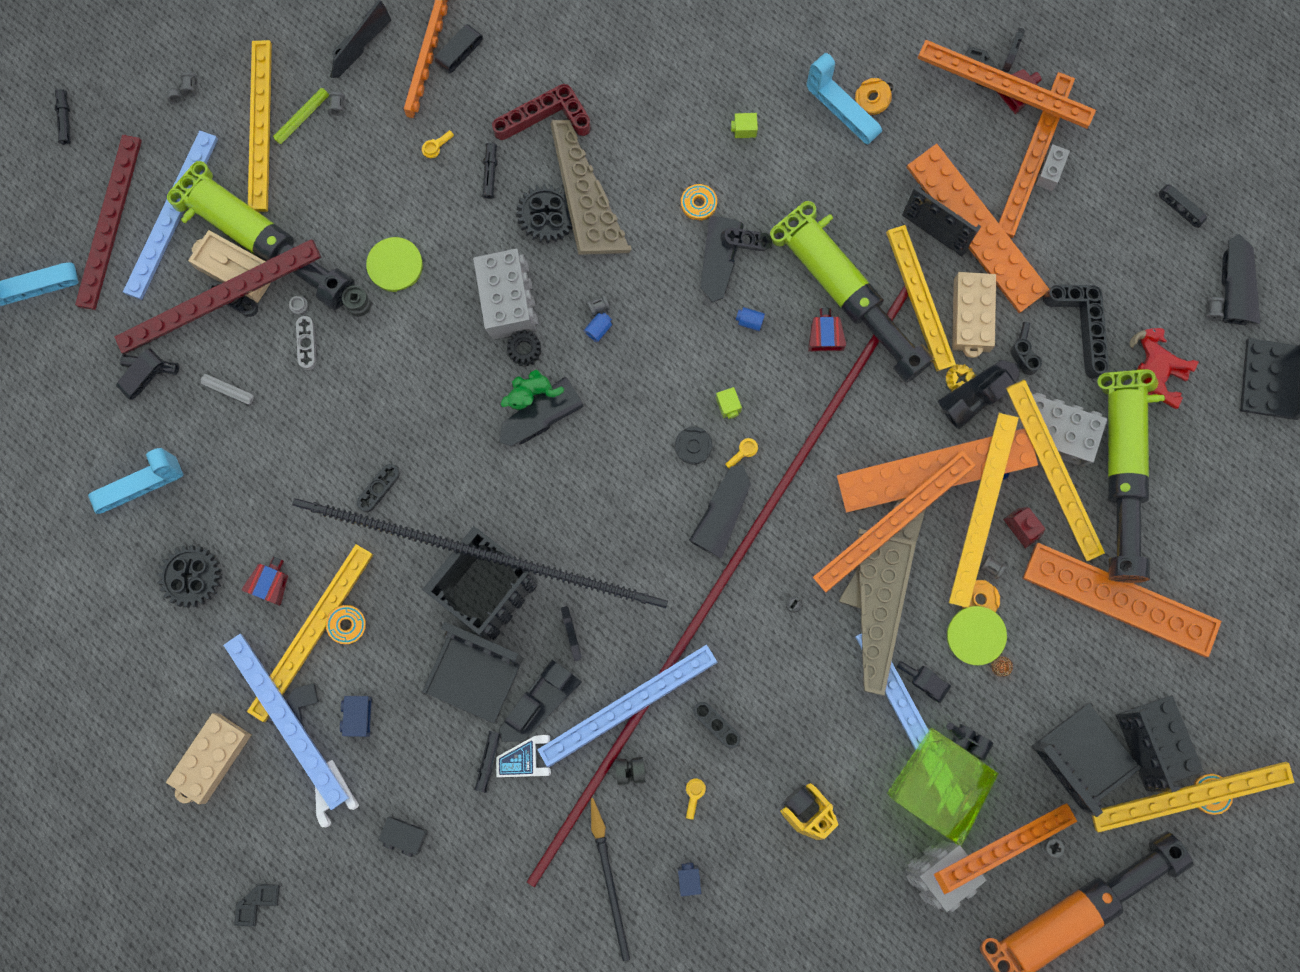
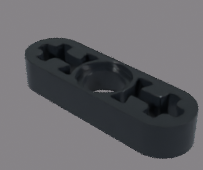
(1182, 205)
(739, 243)
(246, 300)
(365, 496)

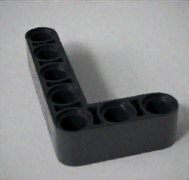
(1088, 322)

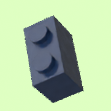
(356, 716)
(689, 879)

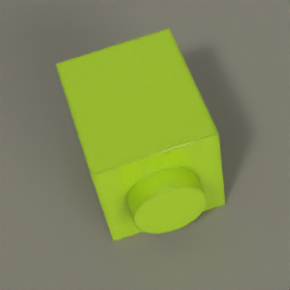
(745, 125)
(728, 403)

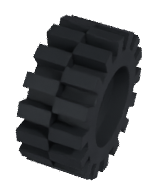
(524, 337)

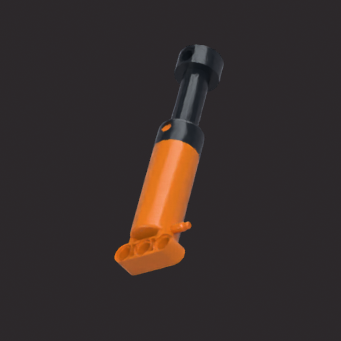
(1086, 910)

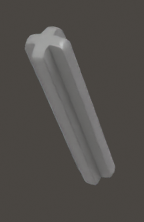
(227, 389)

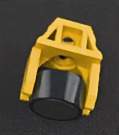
(799, 802)

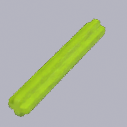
(301, 115)

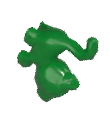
(525, 389)

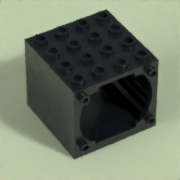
(453, 569)

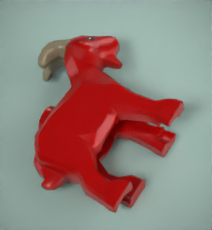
(1162, 364)

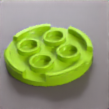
(394, 264)
(976, 635)

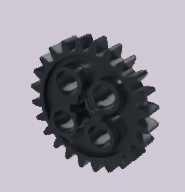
(544, 198)
(207, 576)

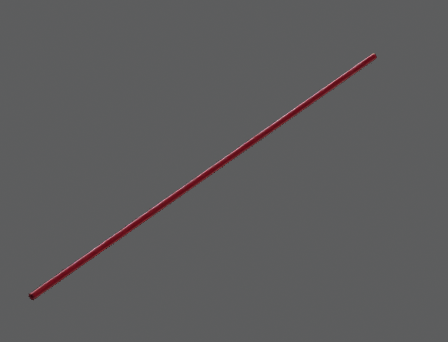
(714, 593)

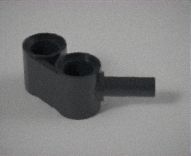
(1023, 358)
(927, 681)
(969, 741)

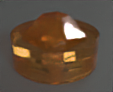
(1002, 666)

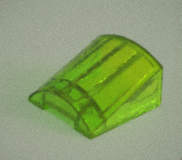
(944, 786)

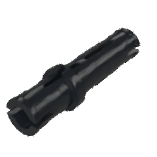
(62, 110)
(489, 170)
(169, 367)
(486, 766)

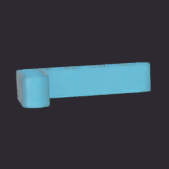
(838, 101)
(37, 283)
(162, 470)

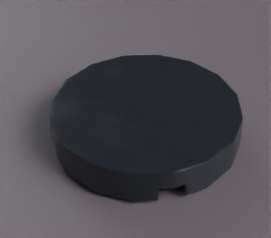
(696, 450)

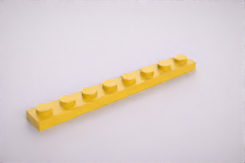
(920, 298)

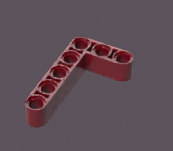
(542, 112)

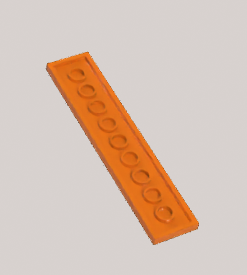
(991, 244)
(904, 476)
(1122, 600)

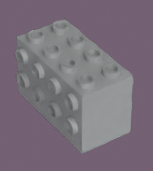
(505, 293)
(1071, 428)
(922, 872)

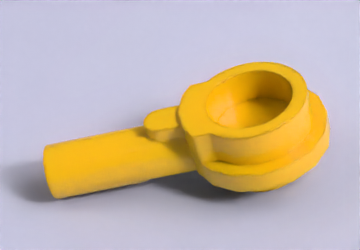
(432, 147)
(747, 448)
(695, 789)

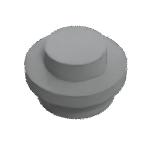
(298, 304)

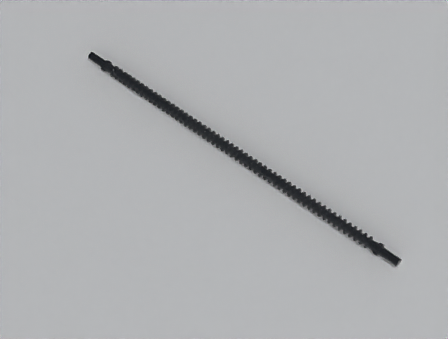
(478, 552)

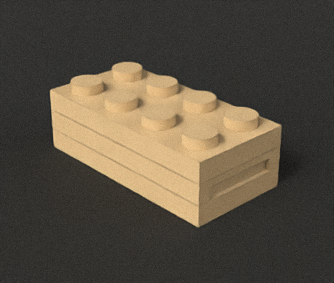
(224, 260)
(974, 313)
(207, 759)

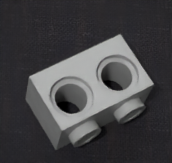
(1052, 167)

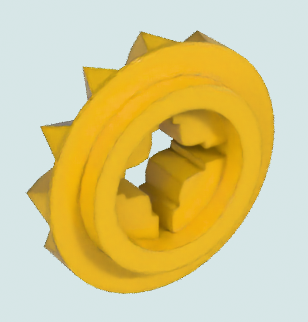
(952, 378)

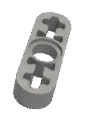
(300, 330)

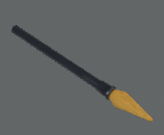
(598, 829)

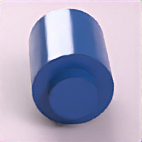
(750, 318)
(598, 326)

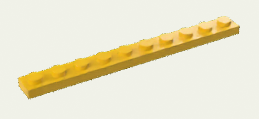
(259, 125)
(1055, 470)
(983, 510)
(315, 625)
(1193, 796)

